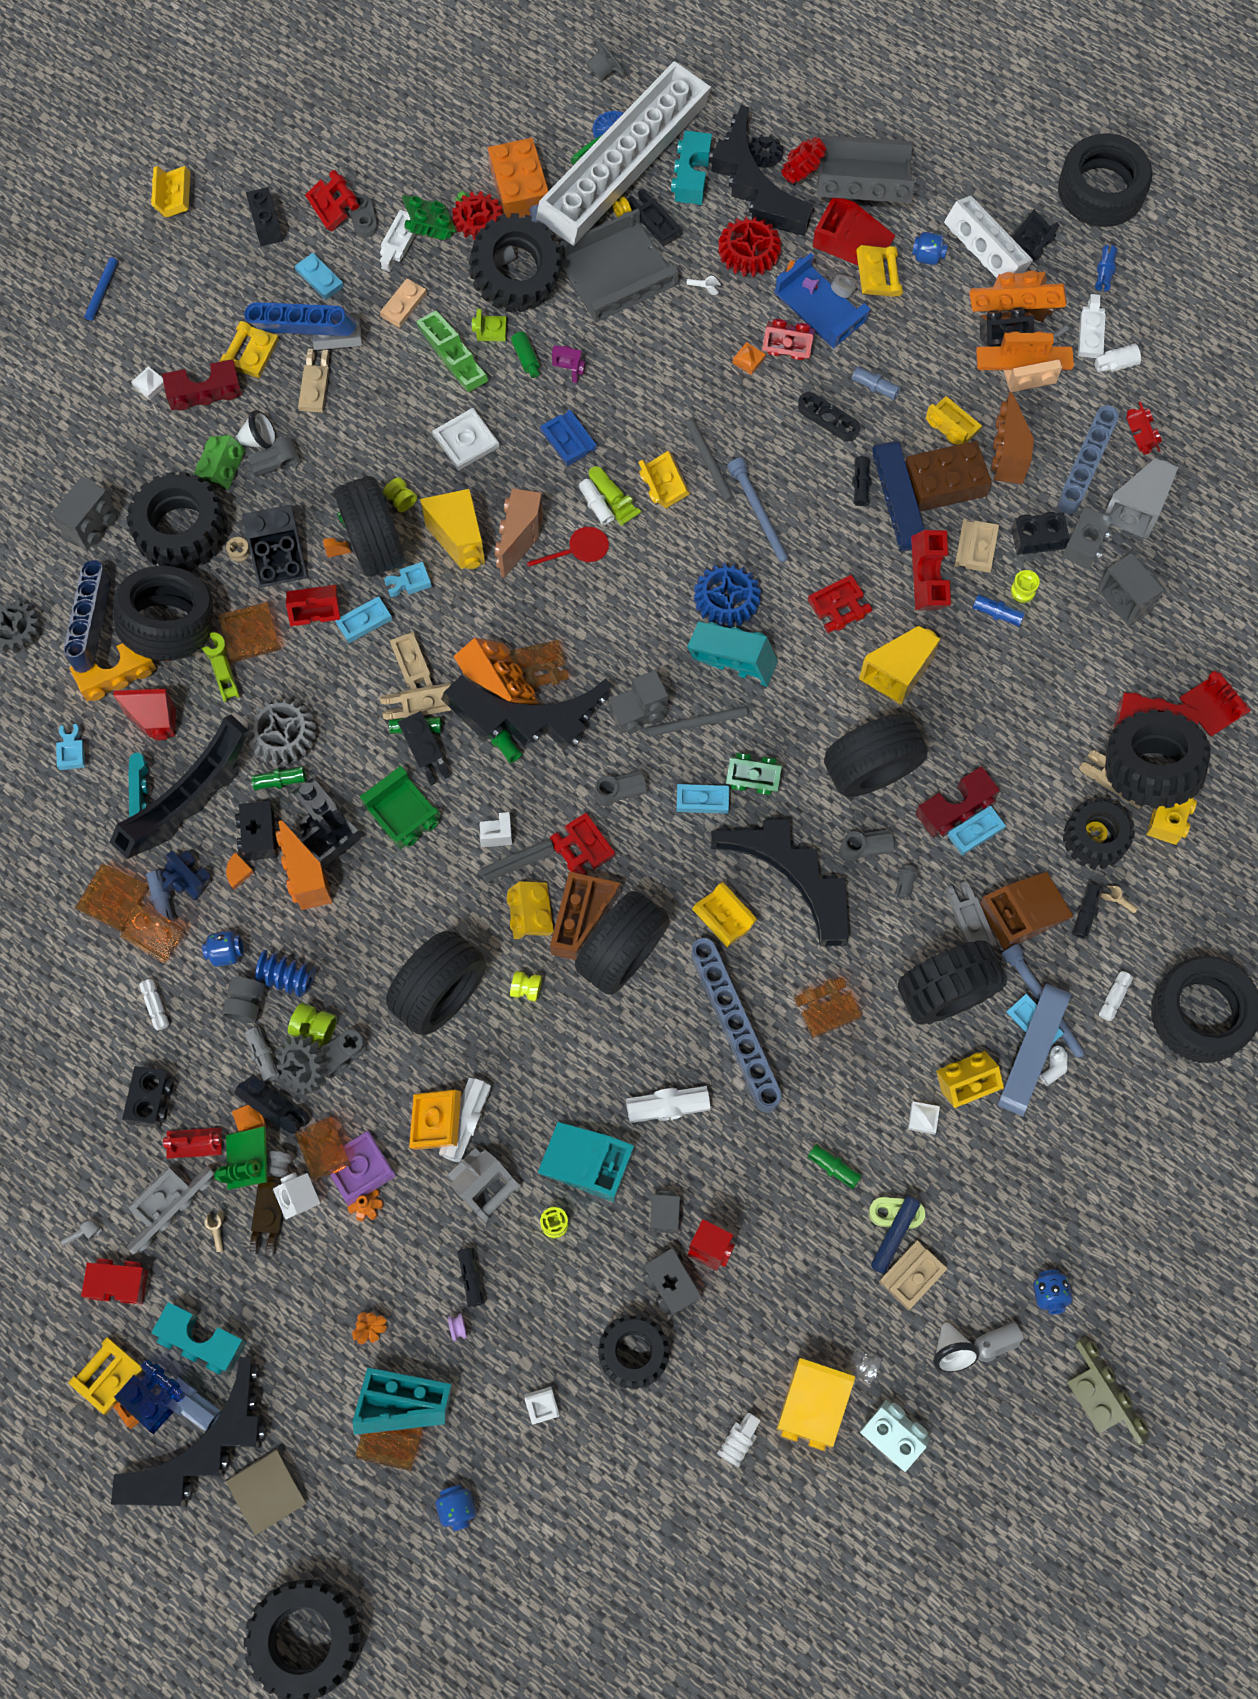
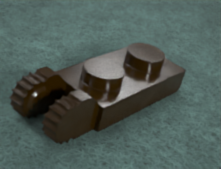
(266, 1216)

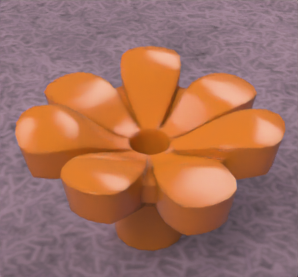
(368, 1207)
(368, 1327)

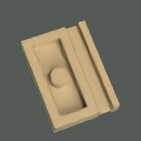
(976, 545)
(913, 1275)

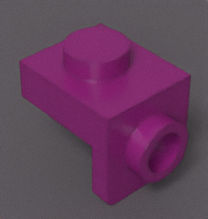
(569, 358)

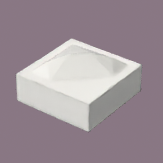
(148, 383)
(923, 1117)
(541, 1405)

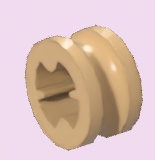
(235, 555)

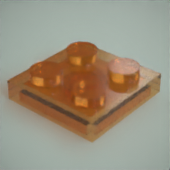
(249, 632)
(111, 897)

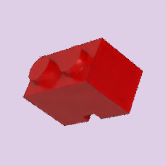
(313, 605)
(108, 1280)

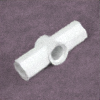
(668, 1104)
(471, 1106)

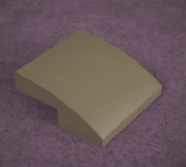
(265, 1491)

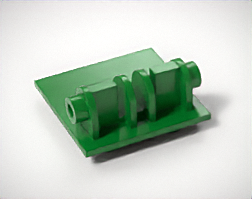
(428, 218)
(245, 1159)

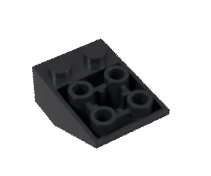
(275, 545)

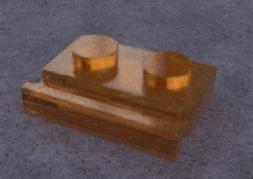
(151, 932)
(323, 1149)
(390, 1448)

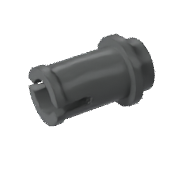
(907, 875)

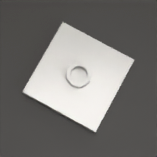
(465, 439)

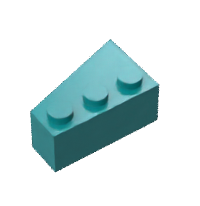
(733, 649)

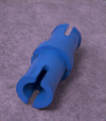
(1106, 268)
(998, 610)

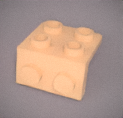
(1033, 375)

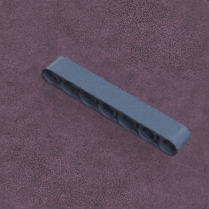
(735, 1037)

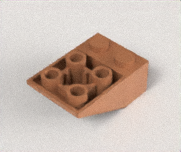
(519, 529)

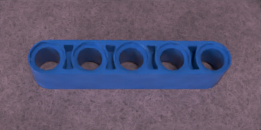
(300, 319)

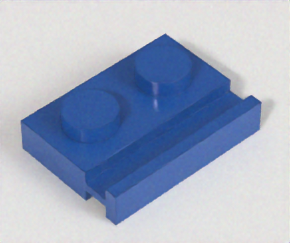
(568, 437)

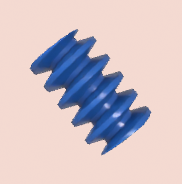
(283, 975)

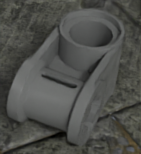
(340, 1054)

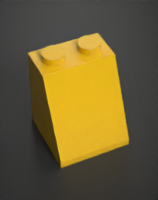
(455, 527)
(900, 663)
(814, 1404)

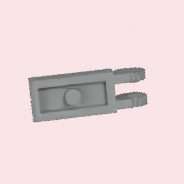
(970, 915)

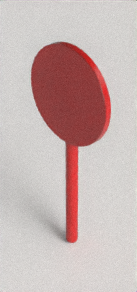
(585, 544)

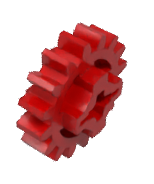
(803, 160)
(476, 213)

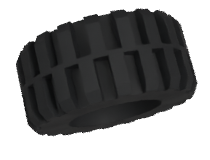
(528, 236)
(169, 494)
(1154, 783)
(952, 982)
(262, 1634)

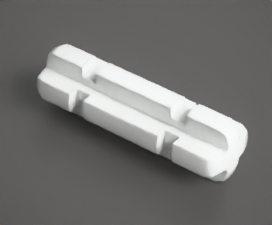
(1115, 996)
(154, 1004)

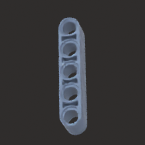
(1090, 450)
(1034, 1050)

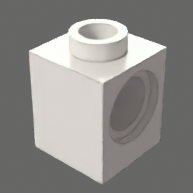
(296, 1195)

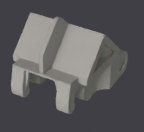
(475, 1175)

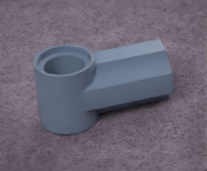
(195, 1407)

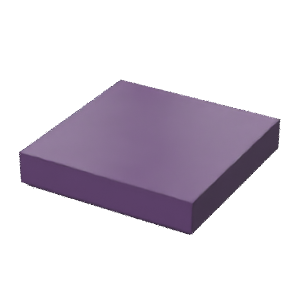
(367, 1169)

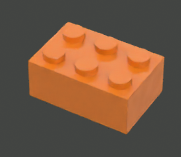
(517, 176)

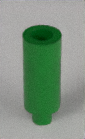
(526, 353)

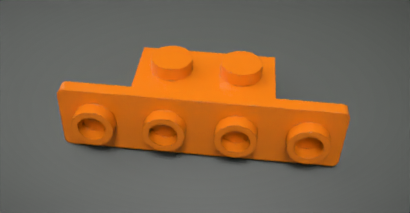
(1018, 290)
(1023, 350)

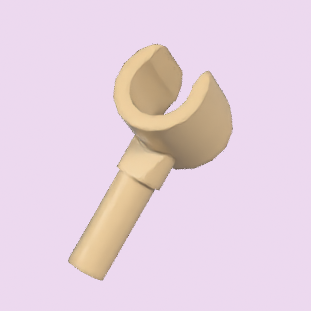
(1116, 896)
(215, 1227)

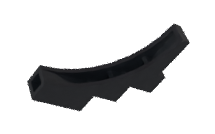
(750, 184)
(488, 713)
(187, 796)
(800, 866)
(206, 1458)

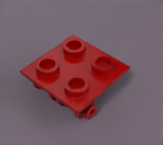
(1217, 703)

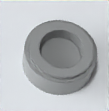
(843, 286)

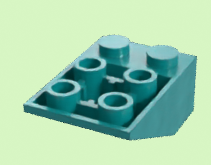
(586, 1160)

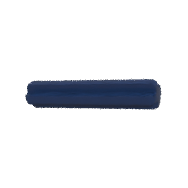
(895, 1234)

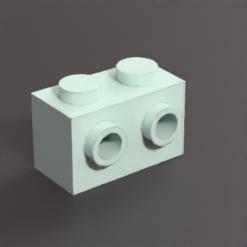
(896, 1435)

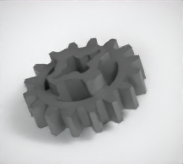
(24, 624)
(302, 1064)

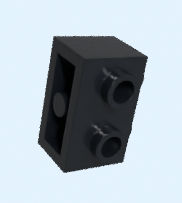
(996, 324)

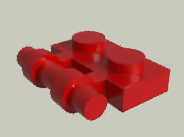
(325, 203)
(836, 597)
(588, 840)

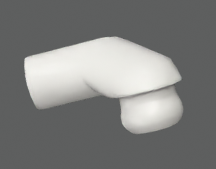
(1058, 1065)

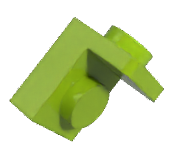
(489, 327)

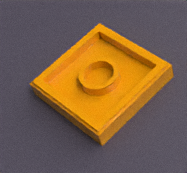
(435, 1119)

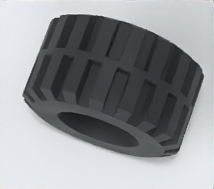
(1089, 850)
(651, 1333)

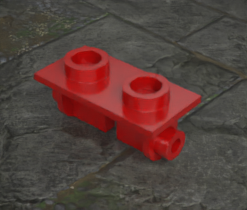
(1141, 420)
(193, 1143)

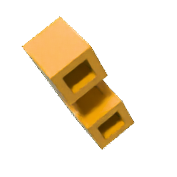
(99, 681)

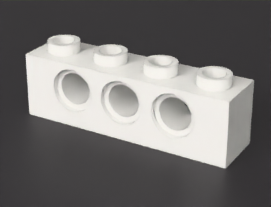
(986, 238)

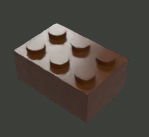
(948, 476)

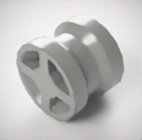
(278, 1164)

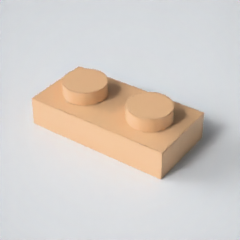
(403, 303)

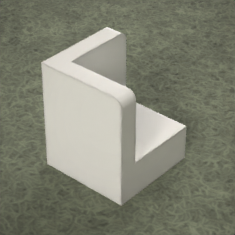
(496, 832)

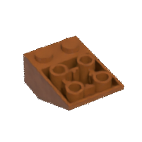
(1012, 444)
(1024, 909)

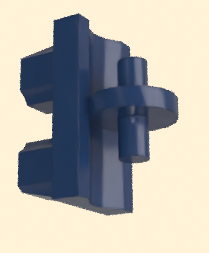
(181, 878)

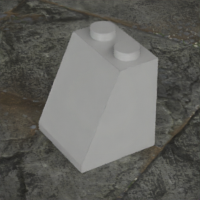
(1141, 499)

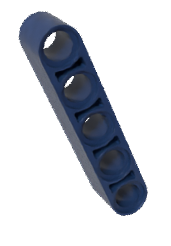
(898, 492)
(87, 616)

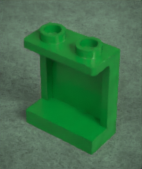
(400, 808)

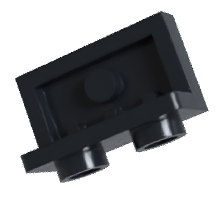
(1034, 234)

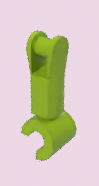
(621, 506)
(221, 666)

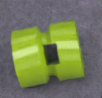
(308, 1022)

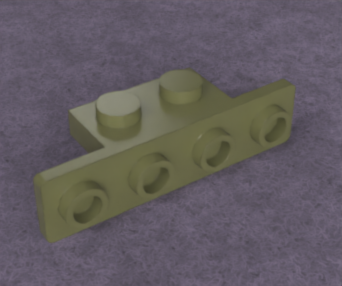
(1102, 1396)

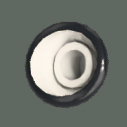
(256, 431)
(954, 1350)

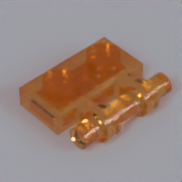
(539, 658)
(831, 1014)

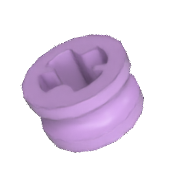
(457, 1327)

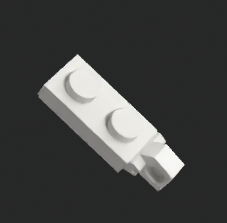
(396, 242)
(1092, 329)

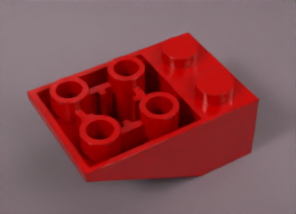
(846, 228)

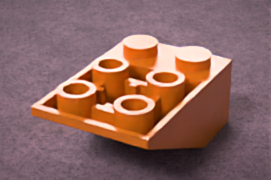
(493, 668)
(305, 874)

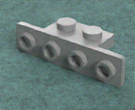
(161, 1201)

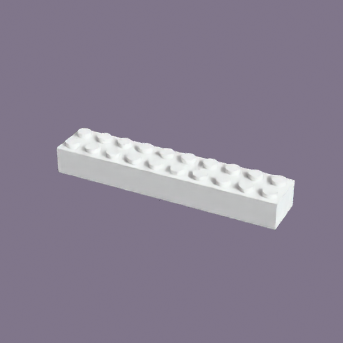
(622, 153)

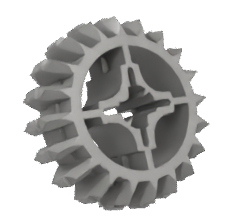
(301, 719)

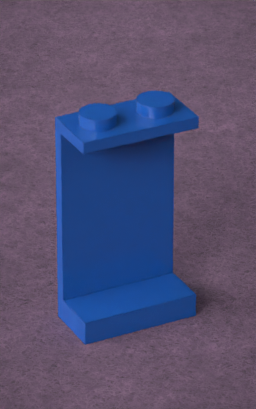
(824, 310)

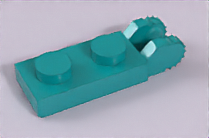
(137, 784)

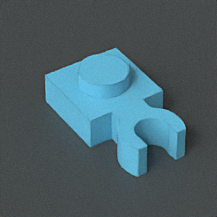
(412, 578)
(72, 751)

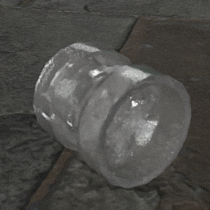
(863, 1365)

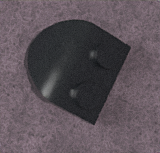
(327, 846)

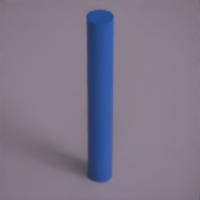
(101, 289)

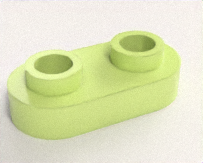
(892, 1207)

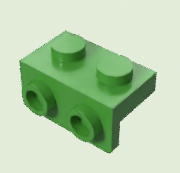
(220, 460)

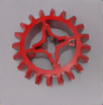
(753, 257)

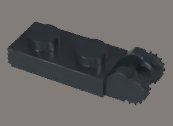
(655, 218)
(422, 745)
(318, 804)
(272, 1105)

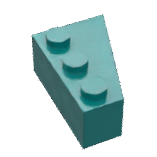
(399, 1402)

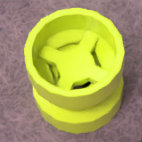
(400, 495)
(1025, 581)
(523, 985)
(556, 1226)

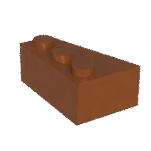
(582, 909)

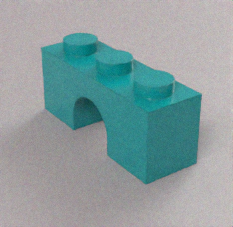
(694, 152)
(175, 1328)

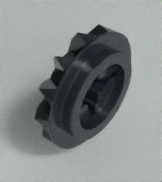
(765, 158)

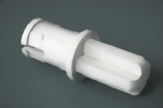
(596, 501)

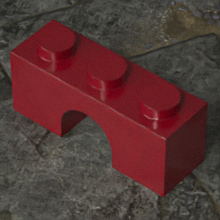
(221, 385)
(941, 816)

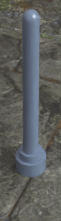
(739, 469)
(1015, 957)

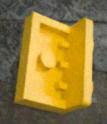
(170, 190)
(952, 421)
(664, 480)
(529, 909)
(725, 915)

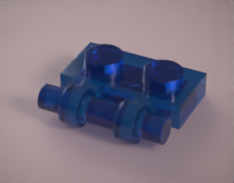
(143, 1403)

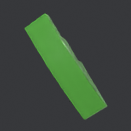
(452, 351)

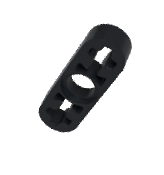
(826, 407)

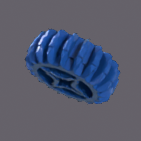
(707, 599)

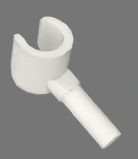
(708, 283)

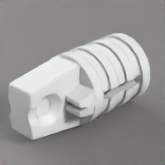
(1119, 359)
(739, 1440)

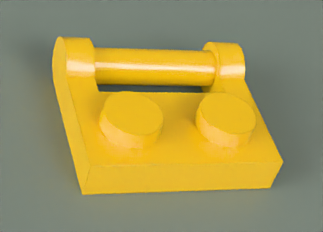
(872, 271)
(257, 351)
(113, 1378)

